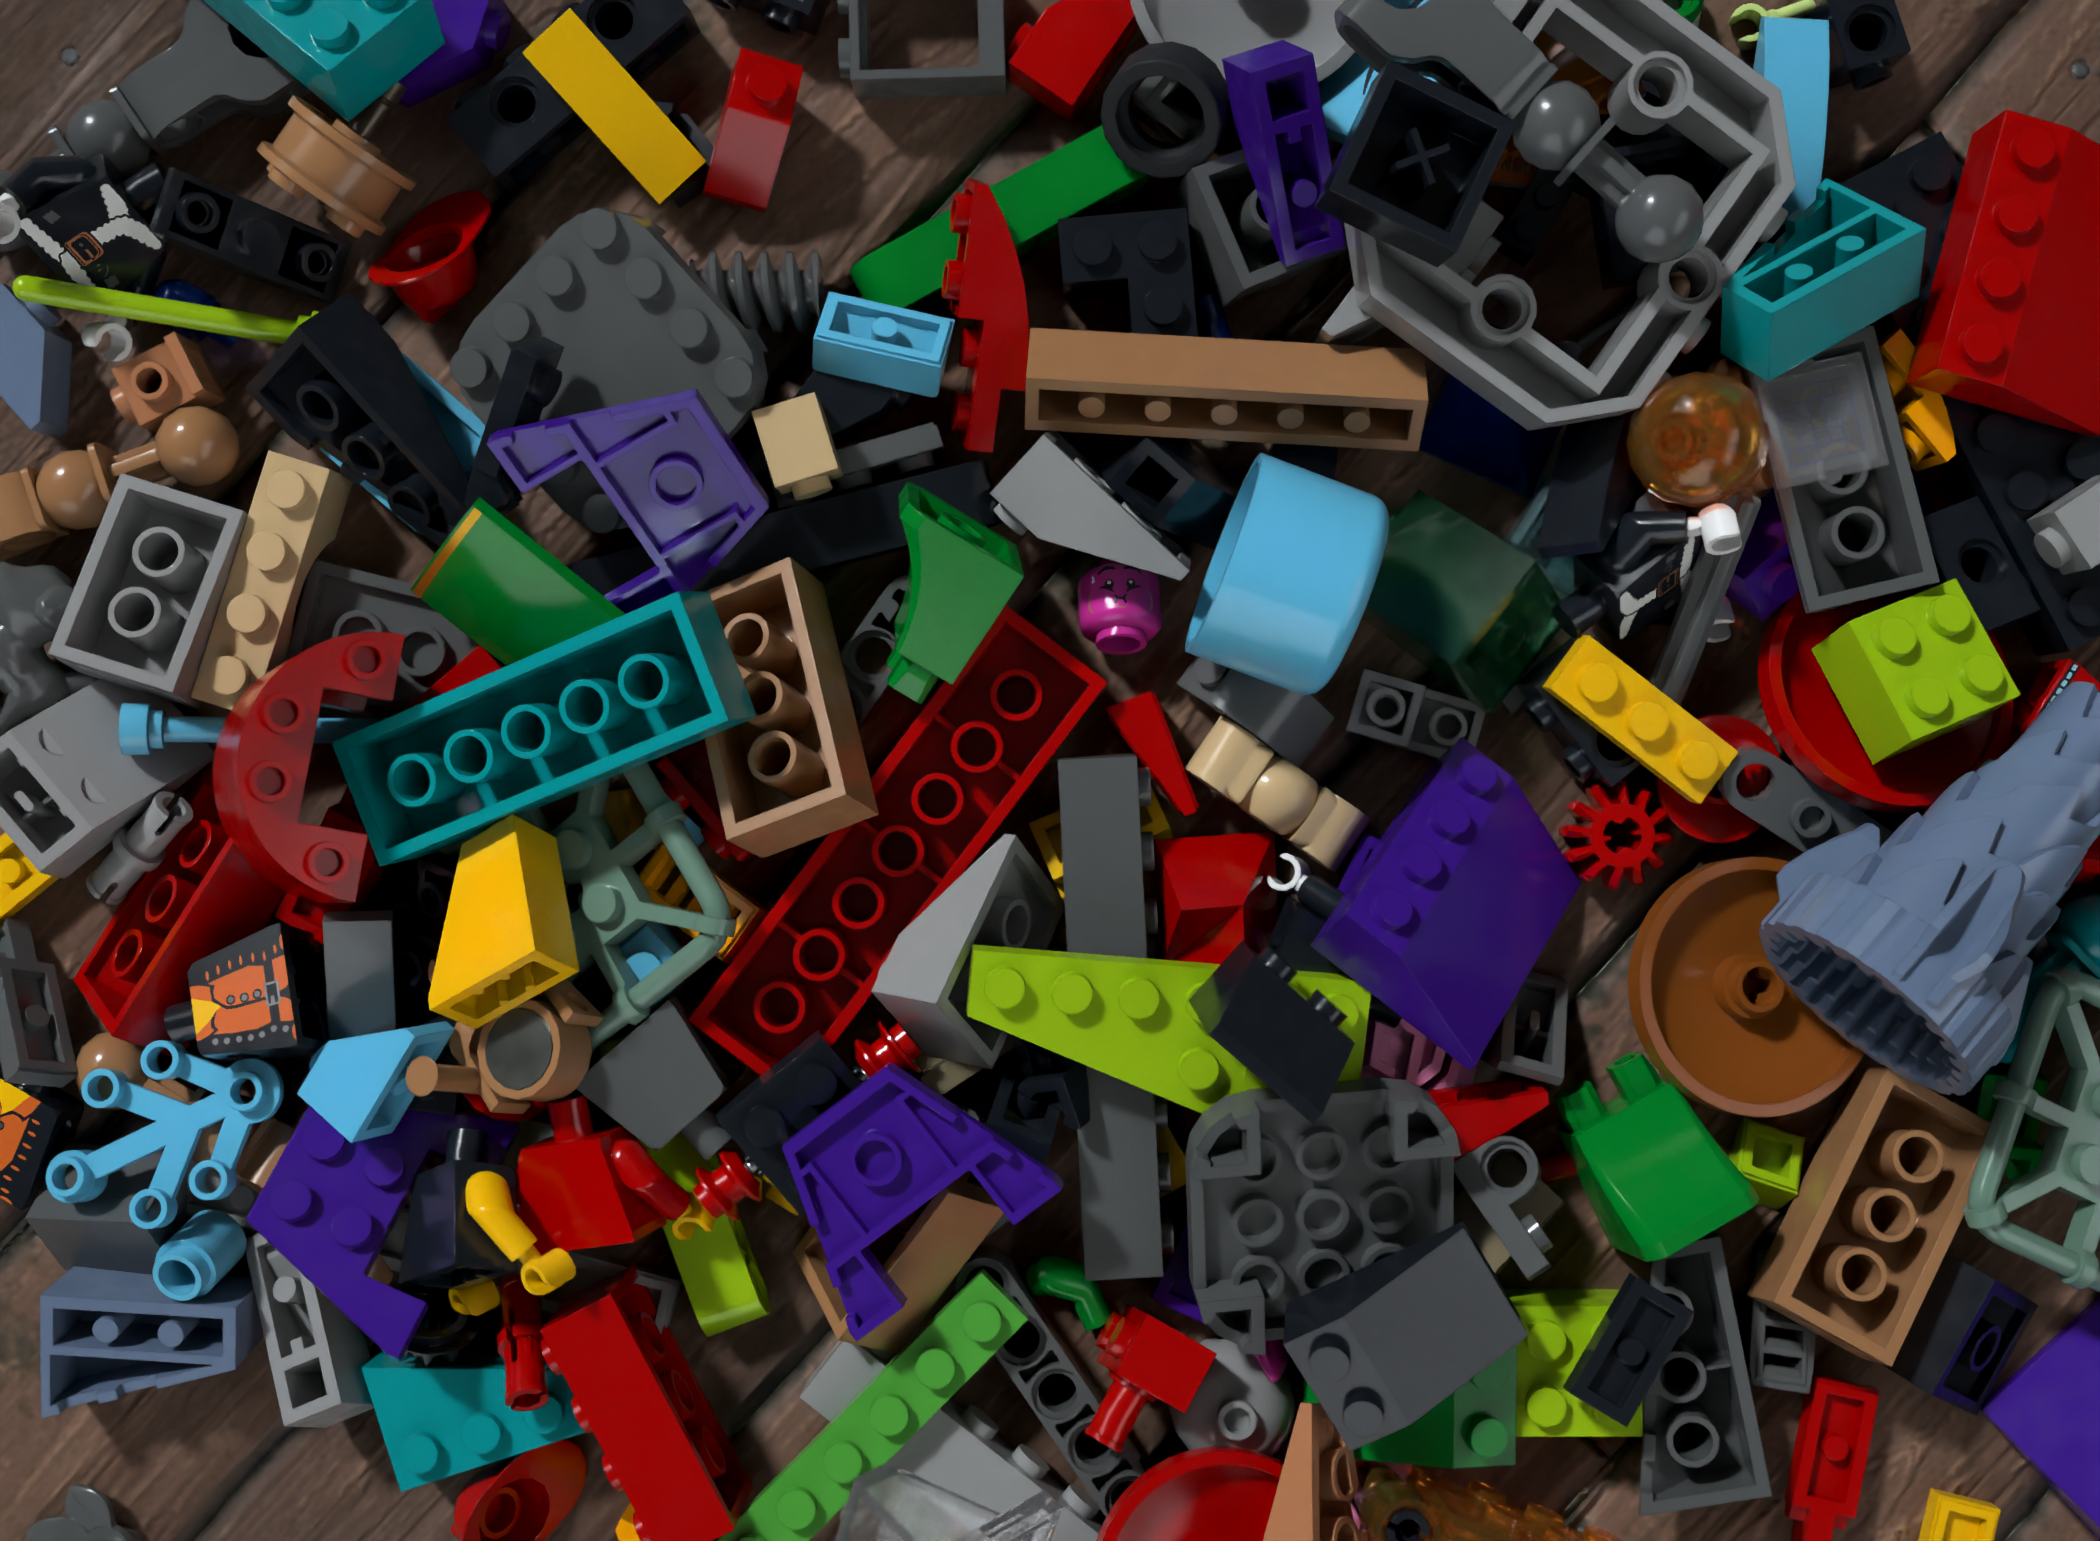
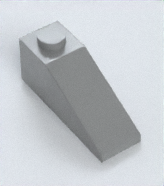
(309, 1343)

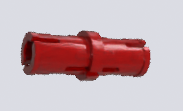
(521, 1346)

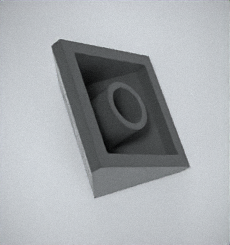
(101, 1230)

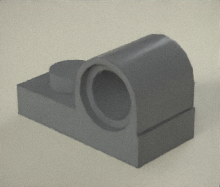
(1521, 1237)

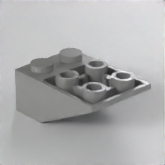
(72, 787)

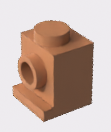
(185, 382)

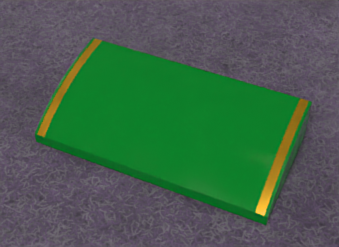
(508, 588)

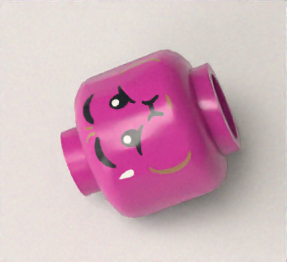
(1119, 607)

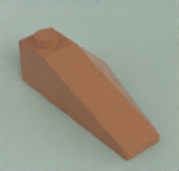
(1315, 1484)

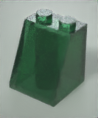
(1461, 601)

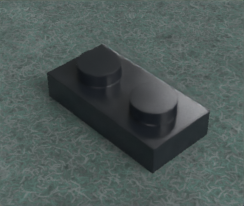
(1628, 1349)

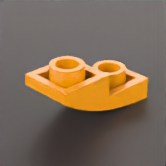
(1919, 411)

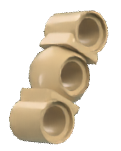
(1277, 794)

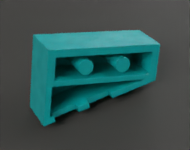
(1820, 281)
(456, 1415)

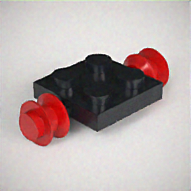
(781, 1105)

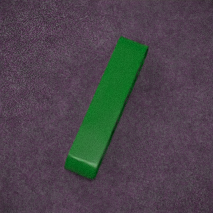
(1065, 184)

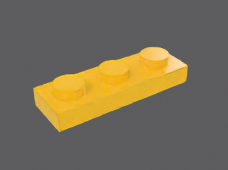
(1640, 719)

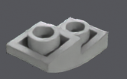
(1412, 715)

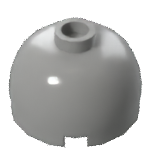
(1237, 1404)

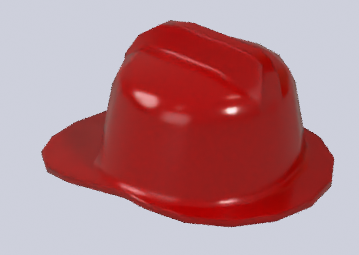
(435, 255)
(523, 1498)

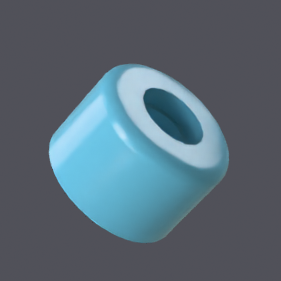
(1289, 576)

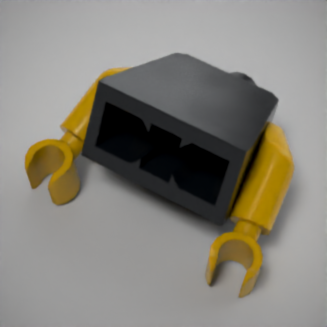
(469, 1231)

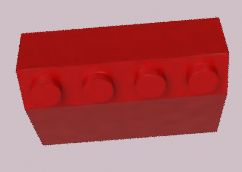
(2020, 278)

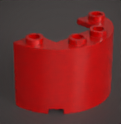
(267, 755)

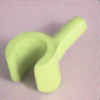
(1754, 12)

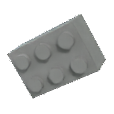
(150, 589)

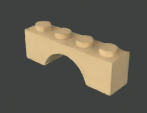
(286, 528)

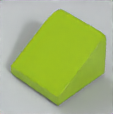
(1769, 1161)

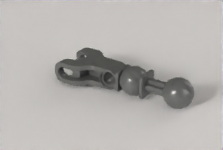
(177, 98)
(1558, 122)

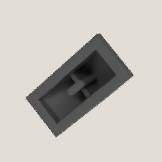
(1533, 1031)

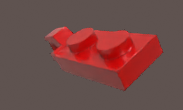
(1829, 1457)

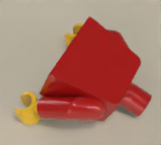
(597, 1186)

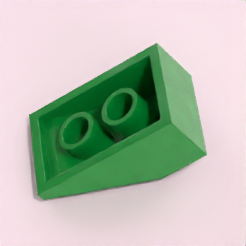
(1463, 1430)

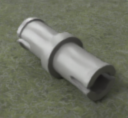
(139, 847)

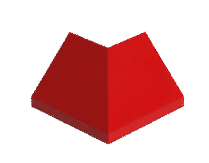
(1214, 895)

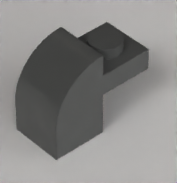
(1272, 714)

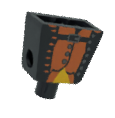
(254, 999)
(33, 1131)

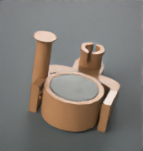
(519, 1057)

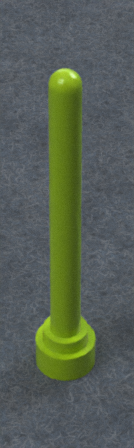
(155, 309)

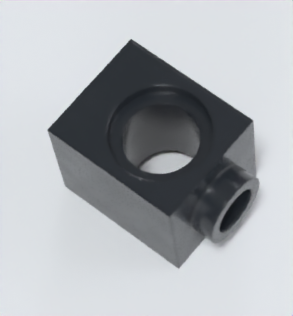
(1879, 24)

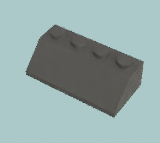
(1867, 530)

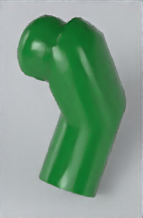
(1066, 1280)

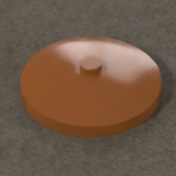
(1717, 1008)

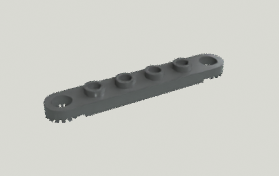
(1802, 810)

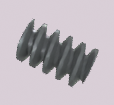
(768, 290)

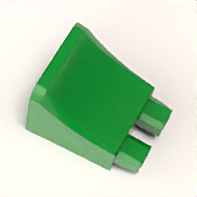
(953, 592)
(1649, 1162)

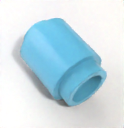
(198, 1255)

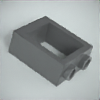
(987, 79)

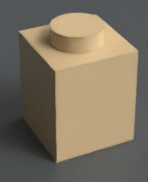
(798, 446)

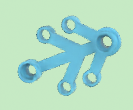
(175, 1130)

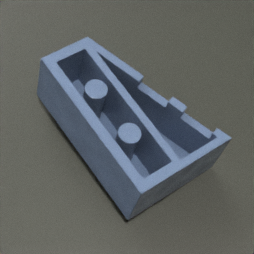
(122, 1334)

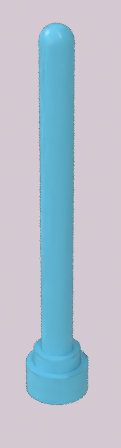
(149, 729)

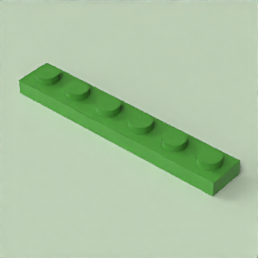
(884, 1414)

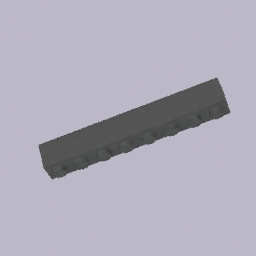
(1111, 916)

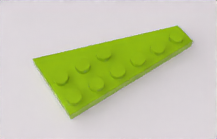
(1133, 1017)

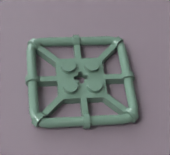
(617, 902)
(2073, 1144)

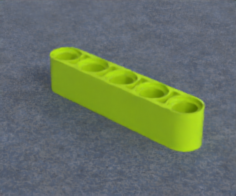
(716, 1264)

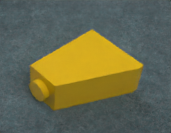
(503, 925)

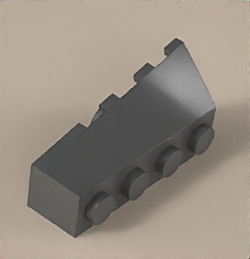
(1700, 1409)

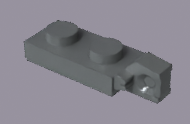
(907, 450)
(32, 1014)

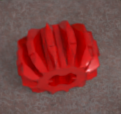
(1615, 861)

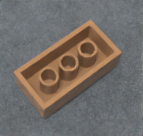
(802, 758)
(1873, 1215)

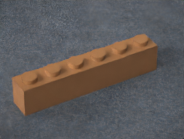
(1225, 389)

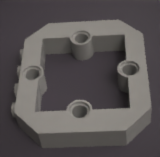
(1704, 97)

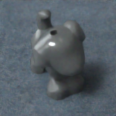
(29, 617)

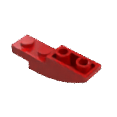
(989, 288)

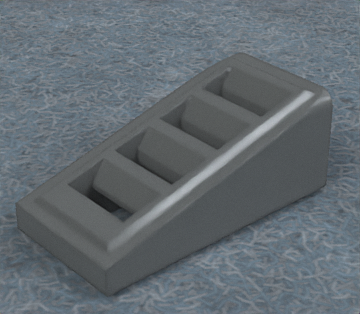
(1799, 1348)

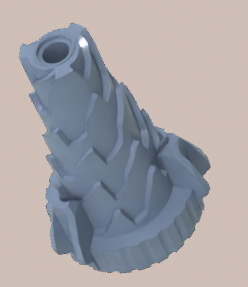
(1929, 936)

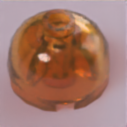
(1697, 439)

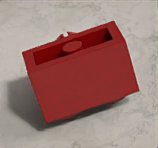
(1145, 1364)

